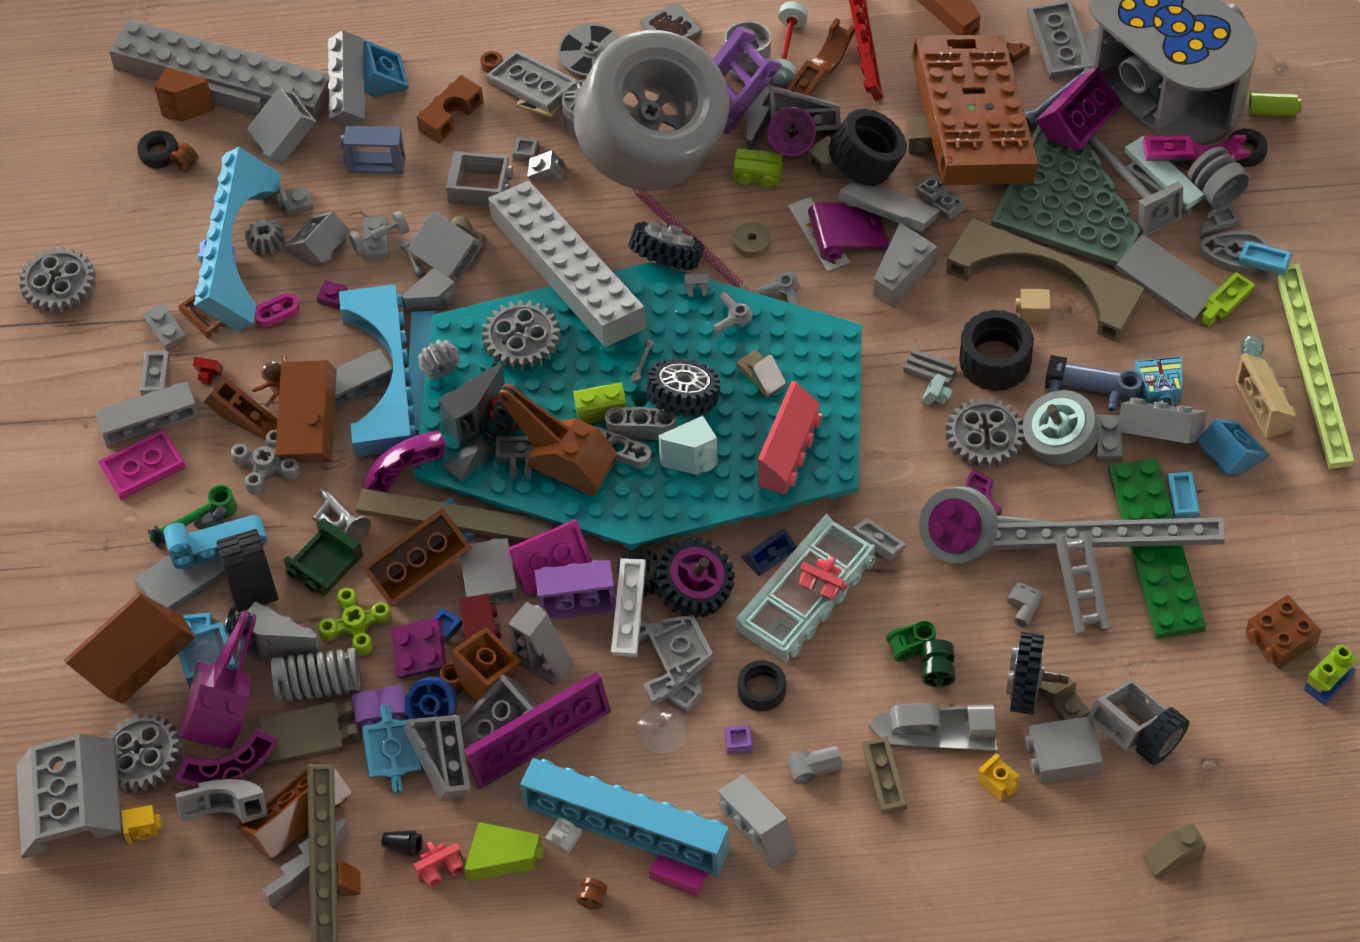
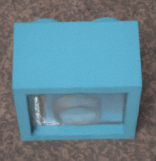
(204, 648)

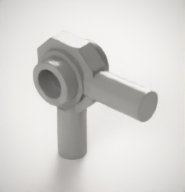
(786, 284)
(738, 314)

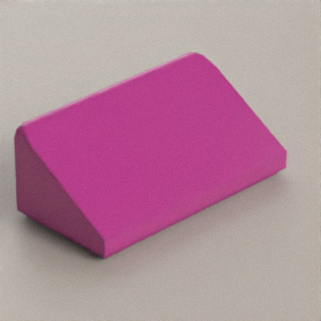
(678, 875)

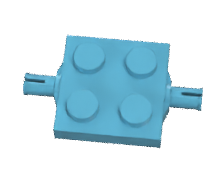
(389, 749)

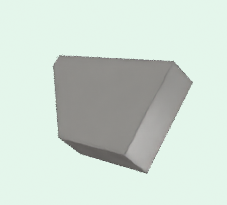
(1219, 221)
(687, 695)

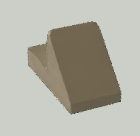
(762, 372)
(1064, 700)

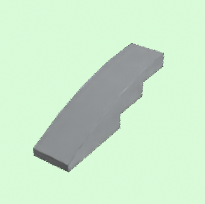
(758, 118)
(297, 870)

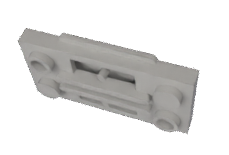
(889, 205)

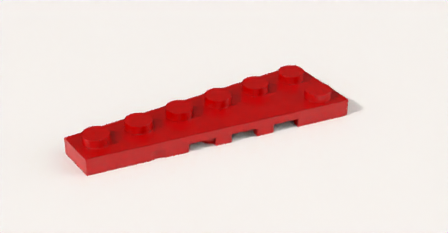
(866, 48)

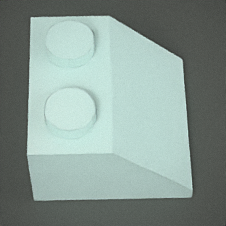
(689, 447)

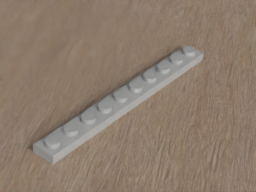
(1112, 533)

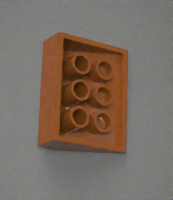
(131, 647)

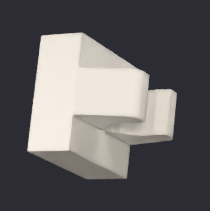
(563, 835)

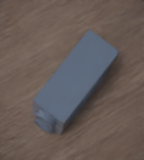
(373, 162)

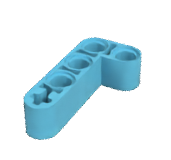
(200, 546)

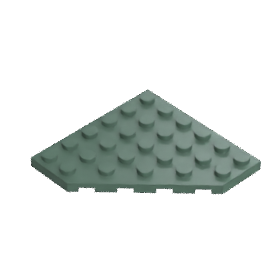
(1069, 205)

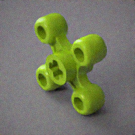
(354, 621)

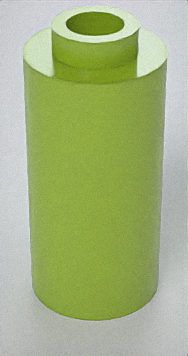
(1274, 104)

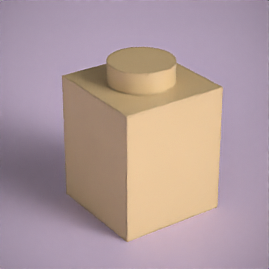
(1034, 305)

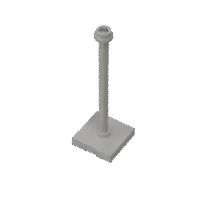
(1155, 209)

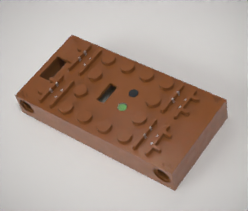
(974, 135)

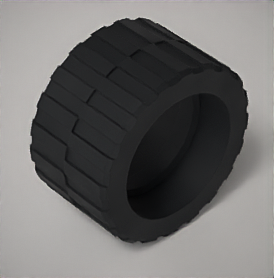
(867, 147)
(1001, 327)
(247, 569)

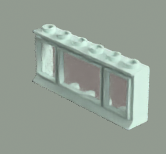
(786, 613)

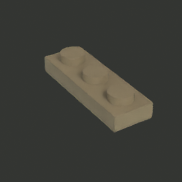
(884, 775)

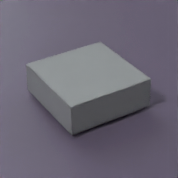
(525, 148)

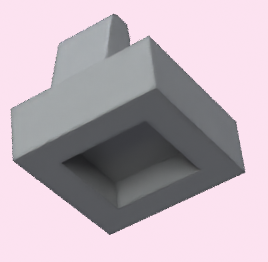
(693, 280)

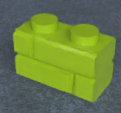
(758, 168)
(594, 402)

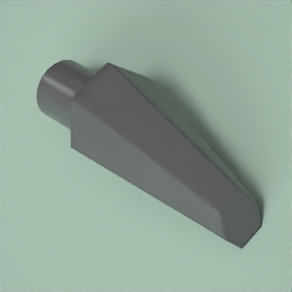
(212, 518)

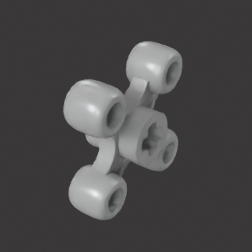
(264, 463)

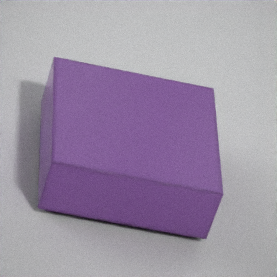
(738, 739)

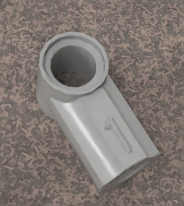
(807, 765)

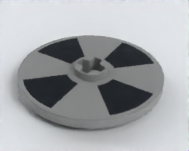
(576, 46)

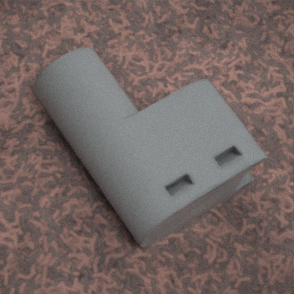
(1025, 599)

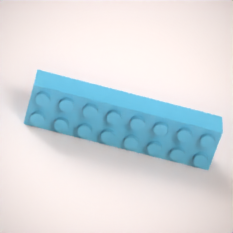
(625, 816)

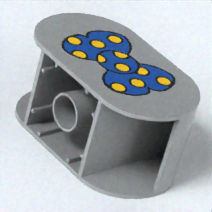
(1194, 45)

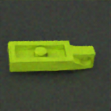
(1227, 298)

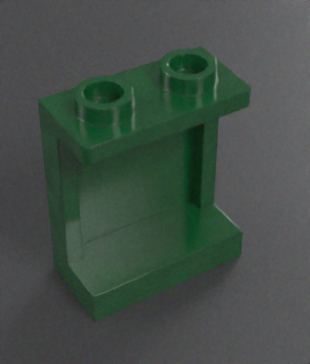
(324, 558)

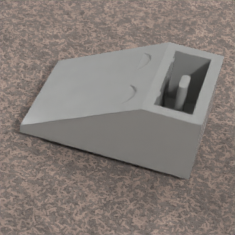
(279, 636)

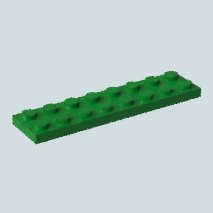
(1160, 569)

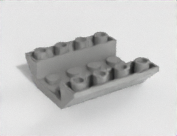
(83, 784)

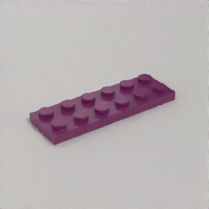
(537, 730)

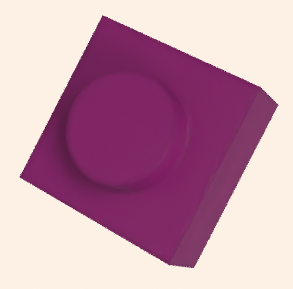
(329, 294)

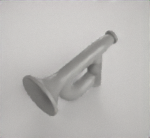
(356, 527)

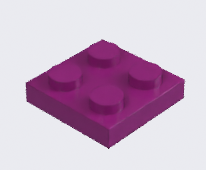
(418, 648)

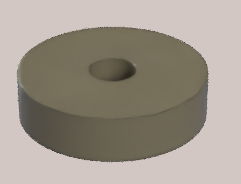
(755, 231)

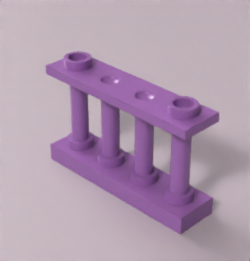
(728, 59)

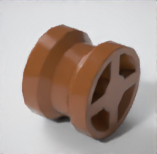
(183, 157)
(591, 893)

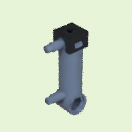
(1094, 380)

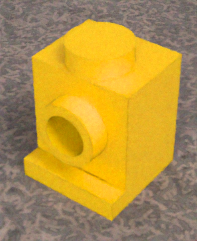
(998, 786)
(140, 823)

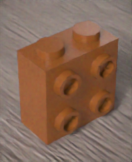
(1282, 631)

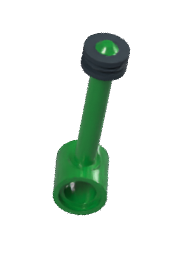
(215, 496)

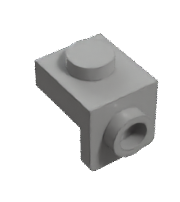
(546, 165)

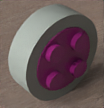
(958, 524)

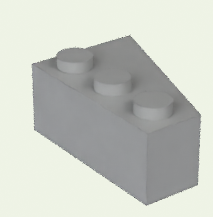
(538, 644)
(441, 754)
(758, 820)

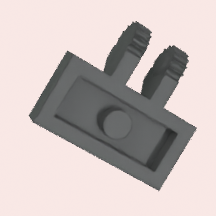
(514, 450)

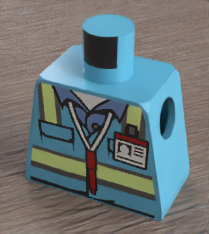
(1161, 379)

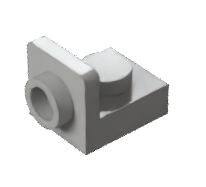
(295, 200)

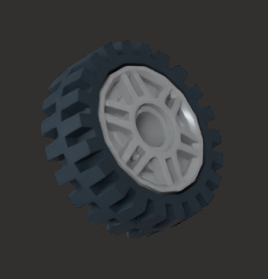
(683, 387)

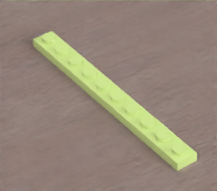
(1314, 368)

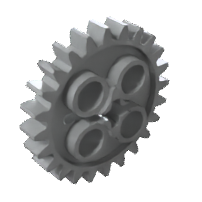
(57, 279)
(521, 335)
(1007, 430)
(143, 751)

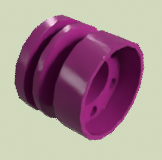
(782, 141)

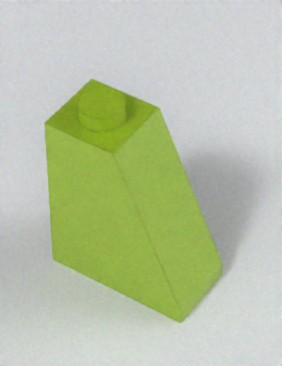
(502, 852)

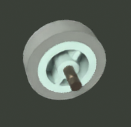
(1061, 427)

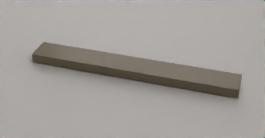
(465, 518)
(322, 853)

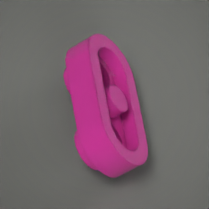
(276, 311)

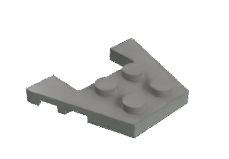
(681, 651)

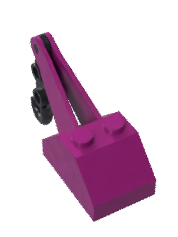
(219, 694)

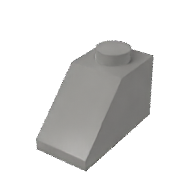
(430, 293)

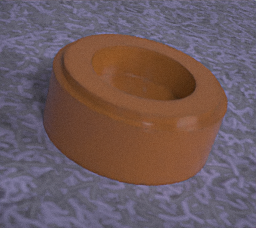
(490, 60)

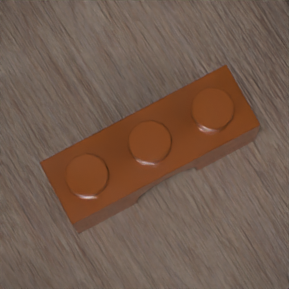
(458, 96)

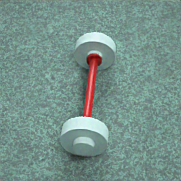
(791, 15)

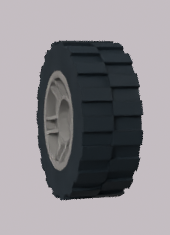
(1162, 736)

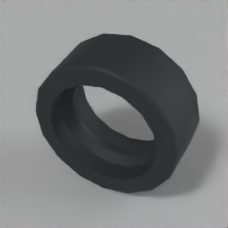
(761, 703)

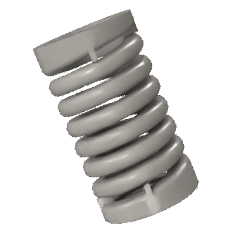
(343, 681)

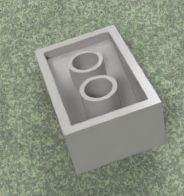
(496, 708)

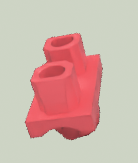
(812, 574)
(436, 860)

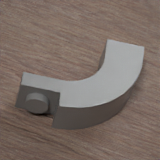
(223, 795)

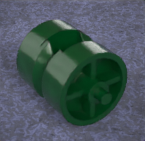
(938, 661)

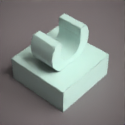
(936, 391)

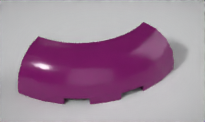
(408, 452)
(230, 766)

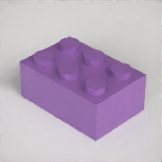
(576, 589)

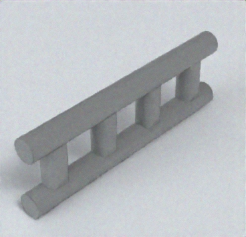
(1075, 596)

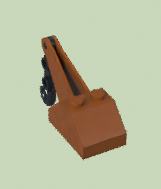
(563, 449)

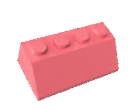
(788, 440)

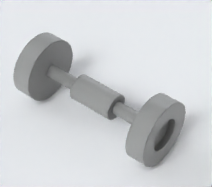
(399, 222)

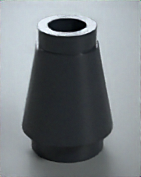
(403, 842)

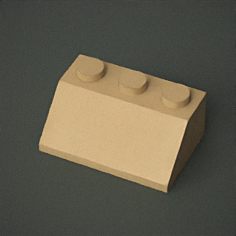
(1264, 396)

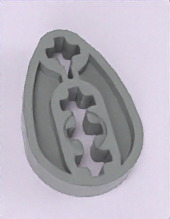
(1222, 250)

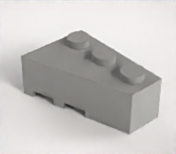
(824, 113)
(903, 264)
(1161, 421)

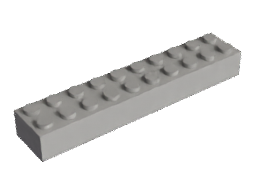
(150, 49)
(567, 263)

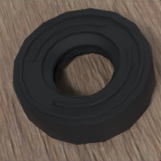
(151, 139)
(1260, 143)

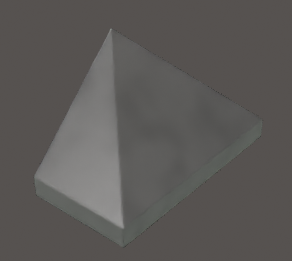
(470, 458)

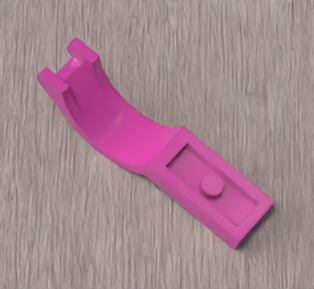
(1183, 148)

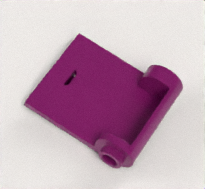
(845, 227)

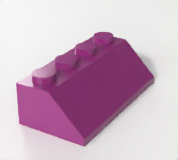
(1080, 110)

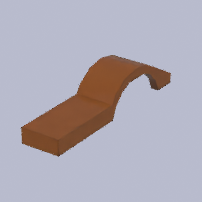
(825, 62)

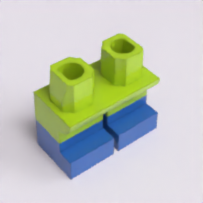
(1331, 674)

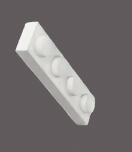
(628, 607)

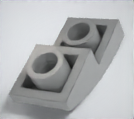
(939, 197)

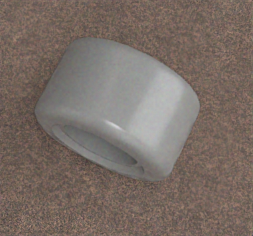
(626, 139)

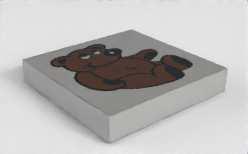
(674, 20)

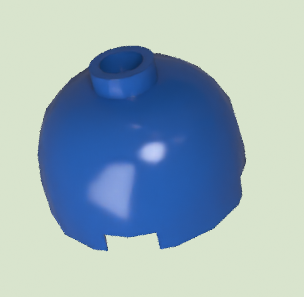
(430, 699)

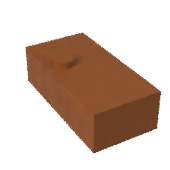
(306, 411)

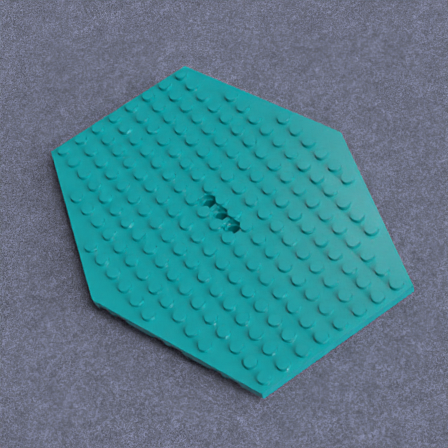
(656, 500)

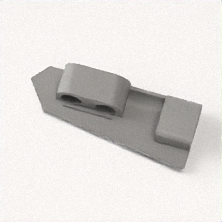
(936, 727)

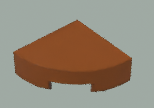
(1017, 51)

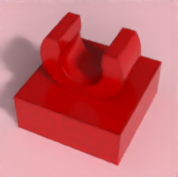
(206, 369)

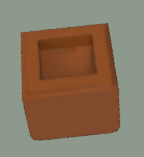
(348, 879)

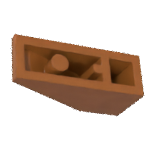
(240, 409)

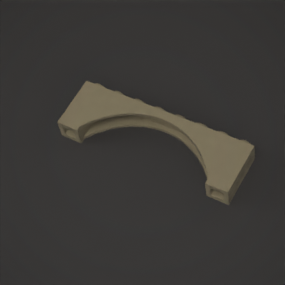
(990, 248)

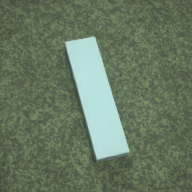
(1164, 173)

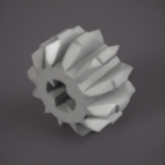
(264, 237)
(439, 359)

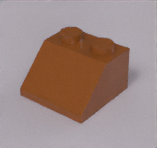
(183, 95)
(482, 662)

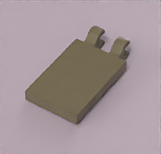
(309, 732)

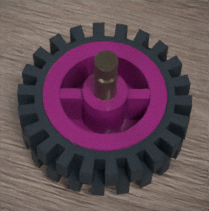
(694, 577)

